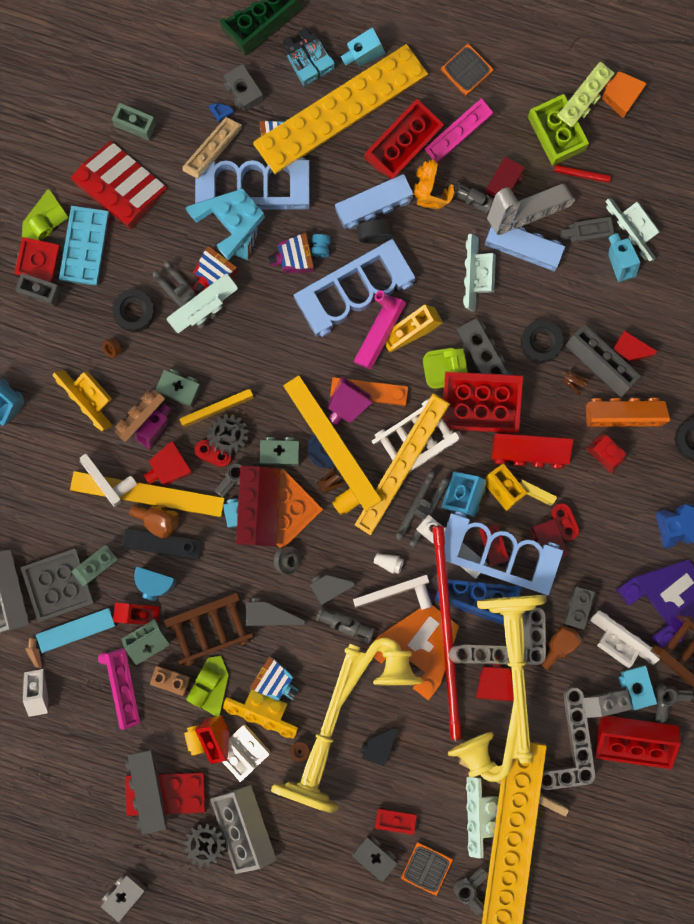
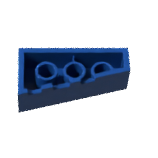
(465, 595)

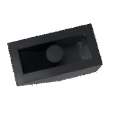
(379, 746)

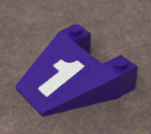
(668, 591)

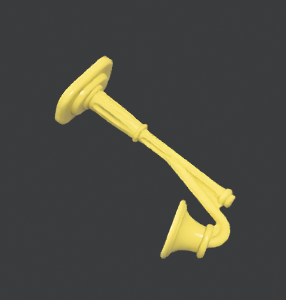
(395, 673)
(475, 751)

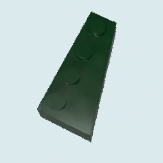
(258, 22)

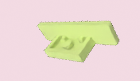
(585, 95)

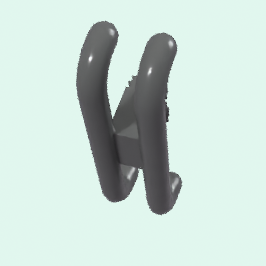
(182, 293)
(421, 507)

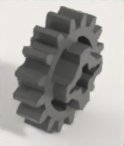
(222, 440)
(210, 854)

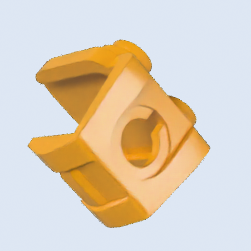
(422, 190)

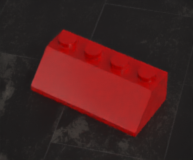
(403, 140)
(531, 450)
(637, 742)

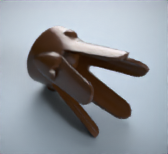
(571, 378)
(327, 483)

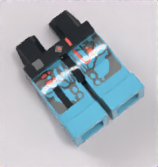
(304, 53)

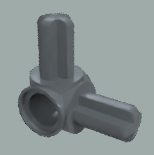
(228, 482)
(672, 696)
(470, 896)

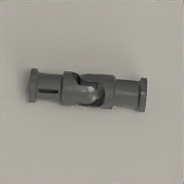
(473, 197)
(355, 629)

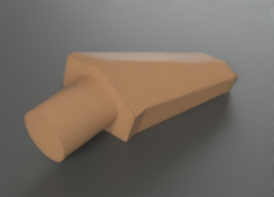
(34, 653)

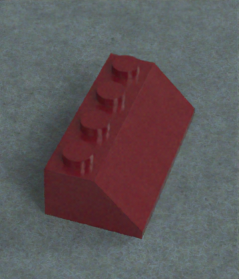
(258, 506)

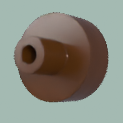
(112, 347)
(299, 757)

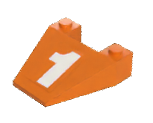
(423, 637)

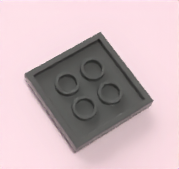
(54, 587)

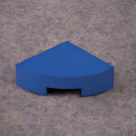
(221, 111)

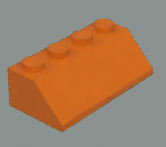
(626, 413)

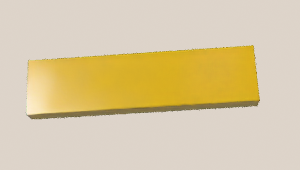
(216, 408)

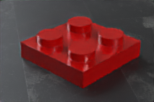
(37, 259)

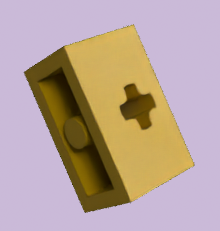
(505, 487)

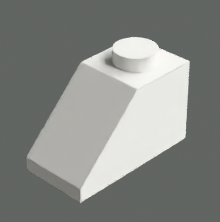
(35, 693)

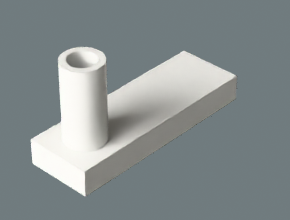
(111, 493)

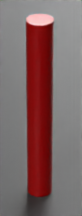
(582, 173)

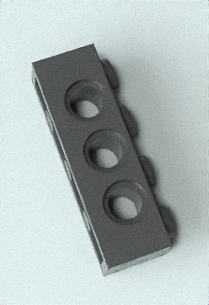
(477, 329)

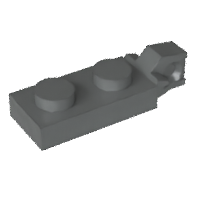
(588, 230)

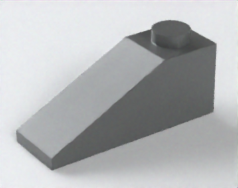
(263, 613)

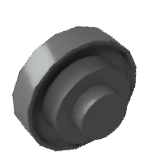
(286, 560)

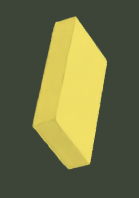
(538, 493)

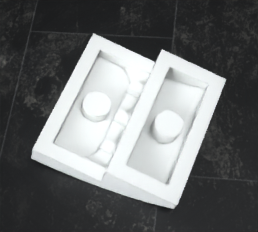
(245, 752)

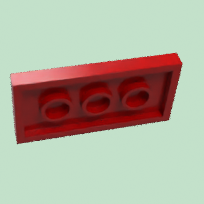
(180, 793)

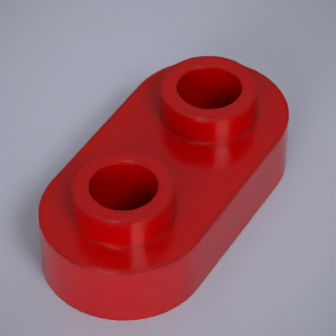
(211, 456)
(566, 521)

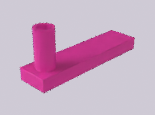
(459, 130)
(380, 330)
(121, 687)

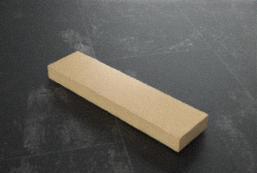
(212, 147)

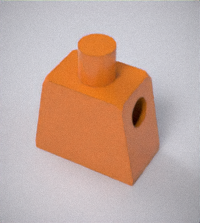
(622, 92)

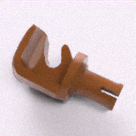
(157, 519)
(562, 644)

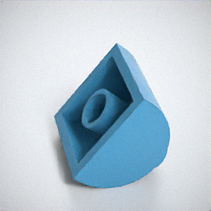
(10, 402)
(464, 494)
(153, 583)

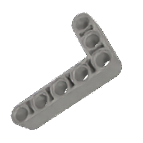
(510, 214)
(488, 652)
(576, 746)

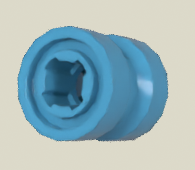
(320, 246)

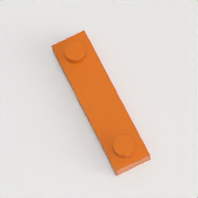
(380, 392)

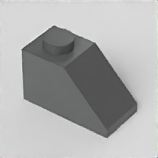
(329, 587)

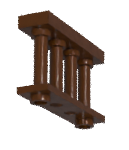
(195, 617)
(678, 664)

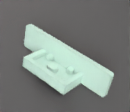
(637, 224)
(480, 272)
(202, 304)
(481, 816)

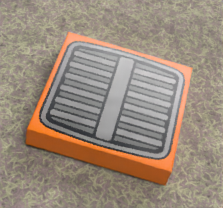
(467, 69)
(426, 868)

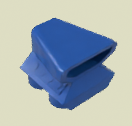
(676, 525)

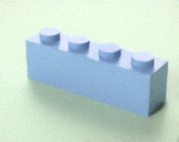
(373, 202)
(527, 247)

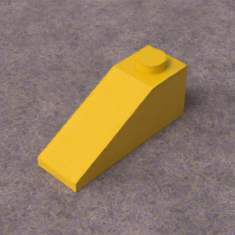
(413, 327)

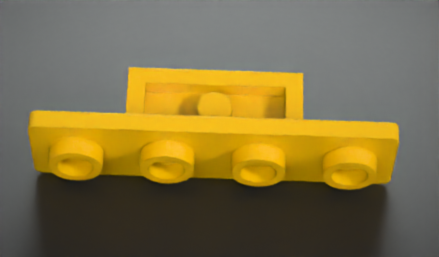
(87, 395)
(262, 711)

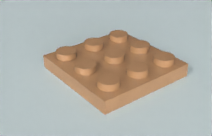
(138, 414)

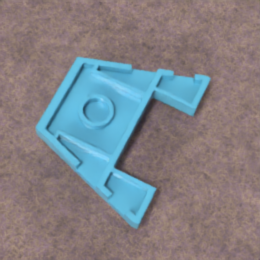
(235, 212)

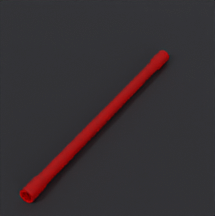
(439, 543)

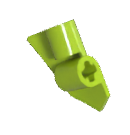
(43, 218)
(210, 686)

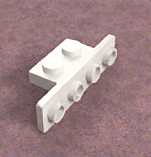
(620, 642)

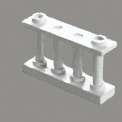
(433, 447)

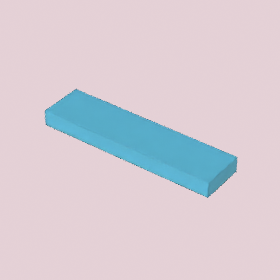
(75, 630)

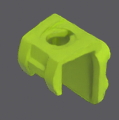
(443, 360)

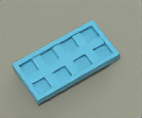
(84, 245)

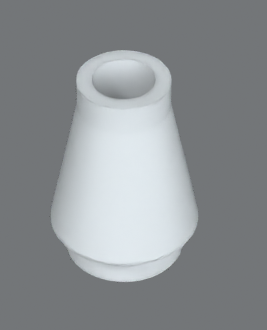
(389, 562)

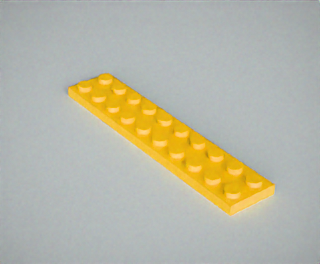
(340, 109)
(513, 840)

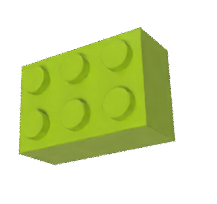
(556, 136)

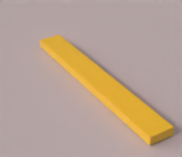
(332, 443)
(404, 462)
(154, 495)

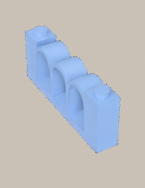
(299, 184)
(393, 263)
(545, 568)

